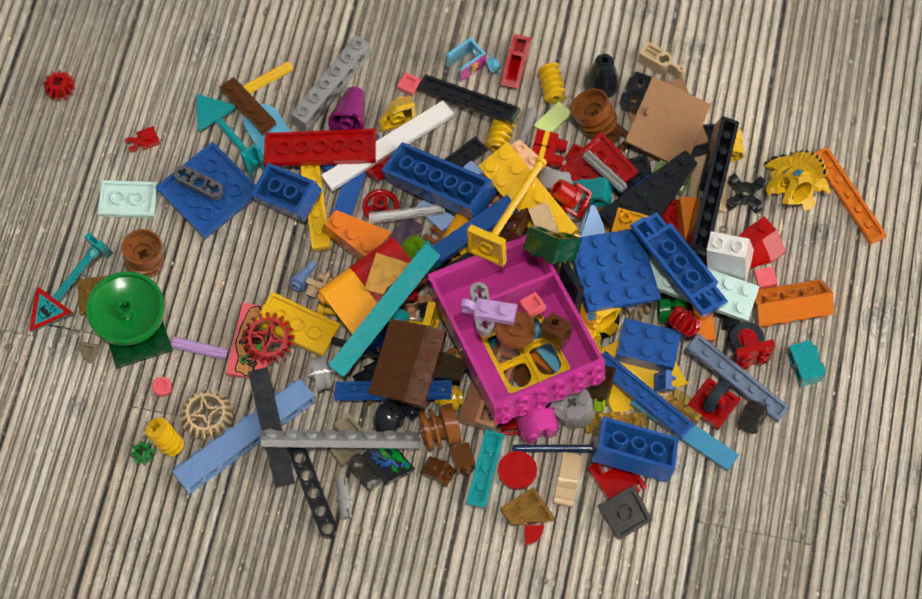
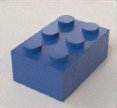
(286, 192)
(647, 345)

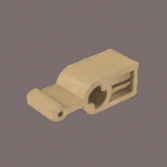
(659, 61)
(543, 217)
(568, 479)

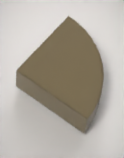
(89, 351)

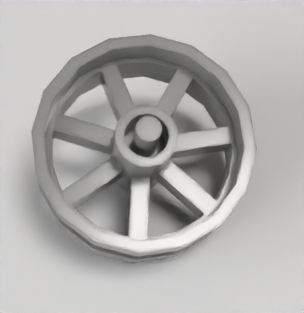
(321, 372)

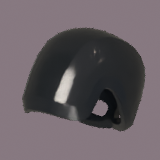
(386, 419)

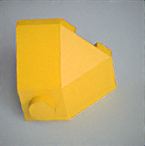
(397, 113)

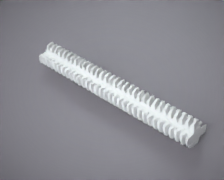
(406, 213)

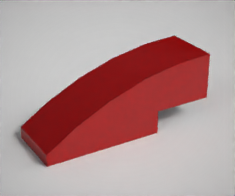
(516, 61)

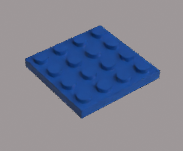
(199, 211)
(615, 271)

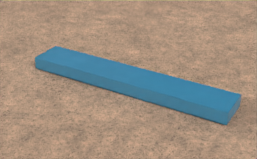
(702, 443)

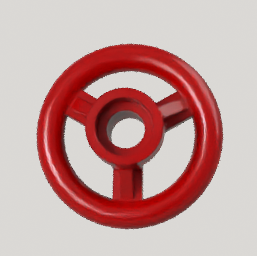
(380, 197)

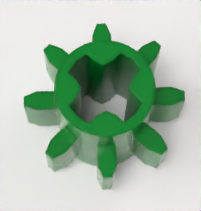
(138, 451)

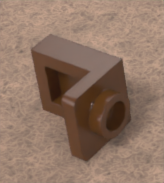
(438, 470)

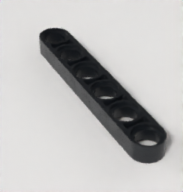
(310, 484)

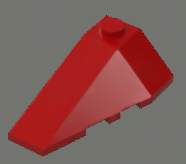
(765, 242)

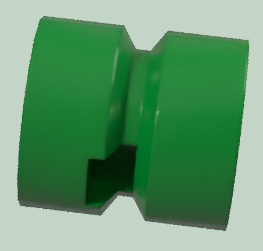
(665, 308)

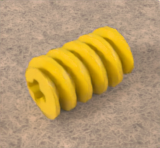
(551, 83)
(498, 134)
(164, 436)

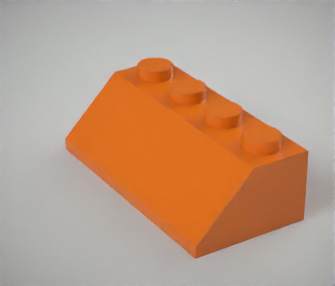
(793, 303)

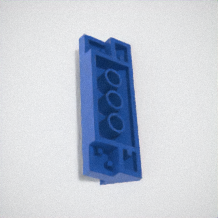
(680, 263)

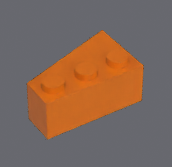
(354, 234)

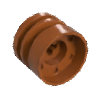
(594, 112)
(143, 252)
(439, 427)

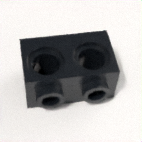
(635, 92)

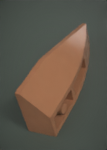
(474, 410)

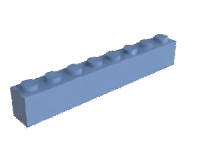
(239, 439)

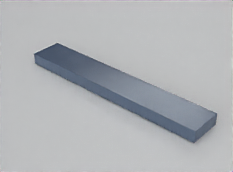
(736, 376)

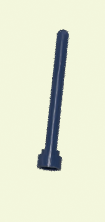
(553, 447)

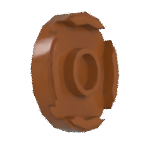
(519, 334)

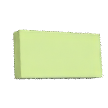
(554, 118)

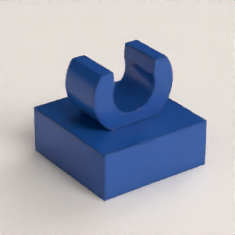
(663, 381)

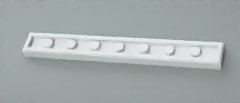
(388, 144)

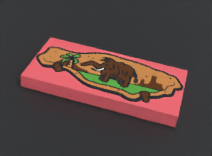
(239, 360)

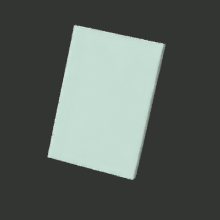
(127, 199)

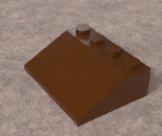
(408, 363)

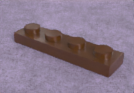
(248, 105)

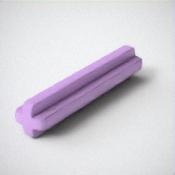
(199, 348)

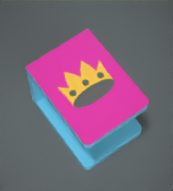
(461, 51)

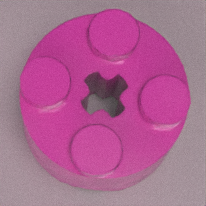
(537, 424)

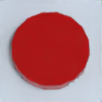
(517, 470)

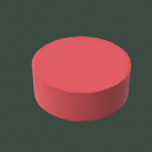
(162, 387)

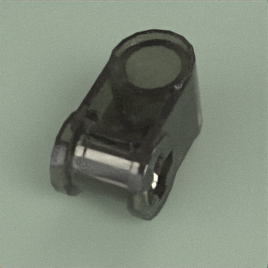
(365, 474)

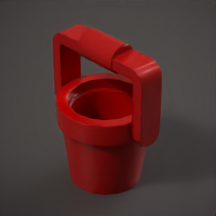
(570, 195)

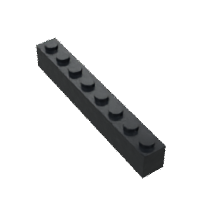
(712, 185)

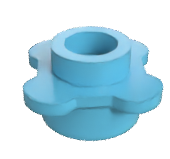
(493, 64)

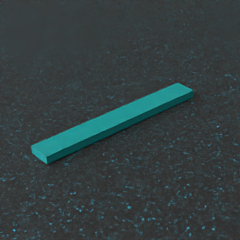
(384, 310)

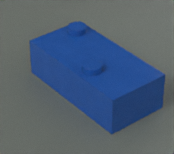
(635, 449)

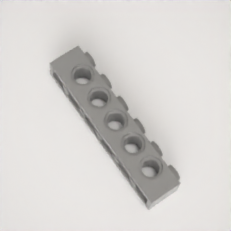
(331, 84)

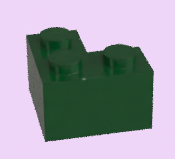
(550, 245)

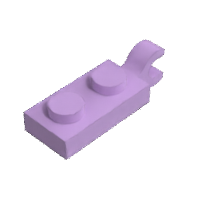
(490, 310)

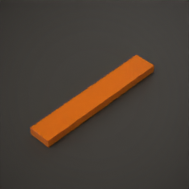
(851, 198)

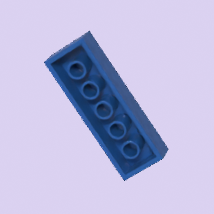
(439, 181)

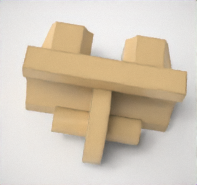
(314, 285)

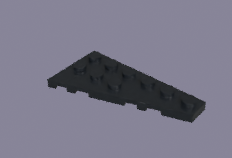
(655, 191)

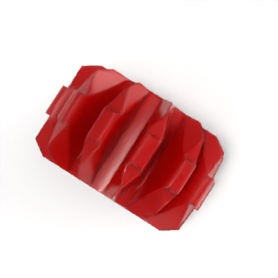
(58, 85)
(684, 321)

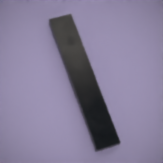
(468, 99)
(269, 419)

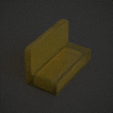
(680, 401)

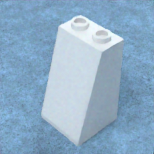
(729, 255)

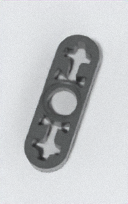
(202, 190)

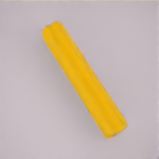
(268, 77)

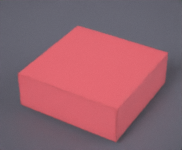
(408, 84)
(765, 278)
(532, 304)

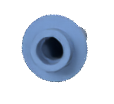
(298, 281)

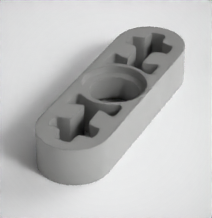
(474, 297)

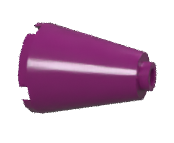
(349, 111)

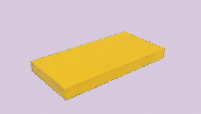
(310, 328)

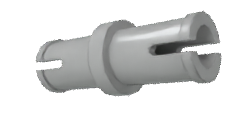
(343, 498)

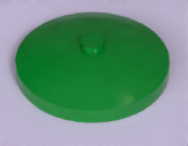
(125, 308)

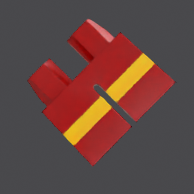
(546, 145)

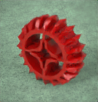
(276, 341)

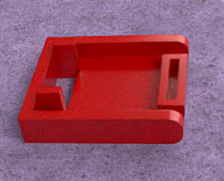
(614, 480)

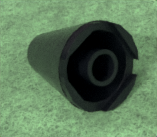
(603, 75)

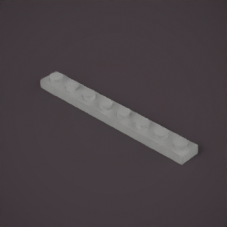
(339, 439)

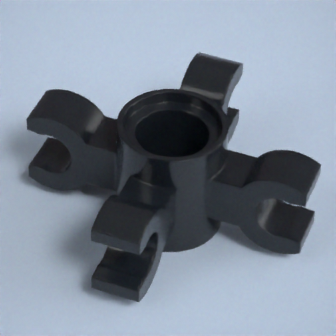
(742, 199)

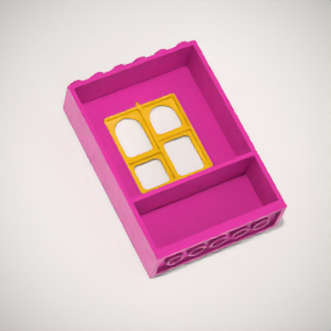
(519, 277)

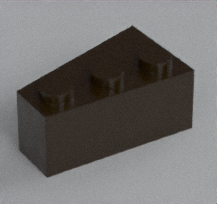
(450, 368)

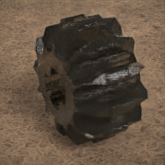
(752, 417)

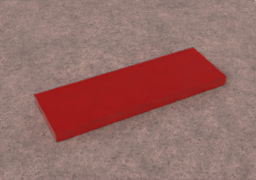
(320, 147)

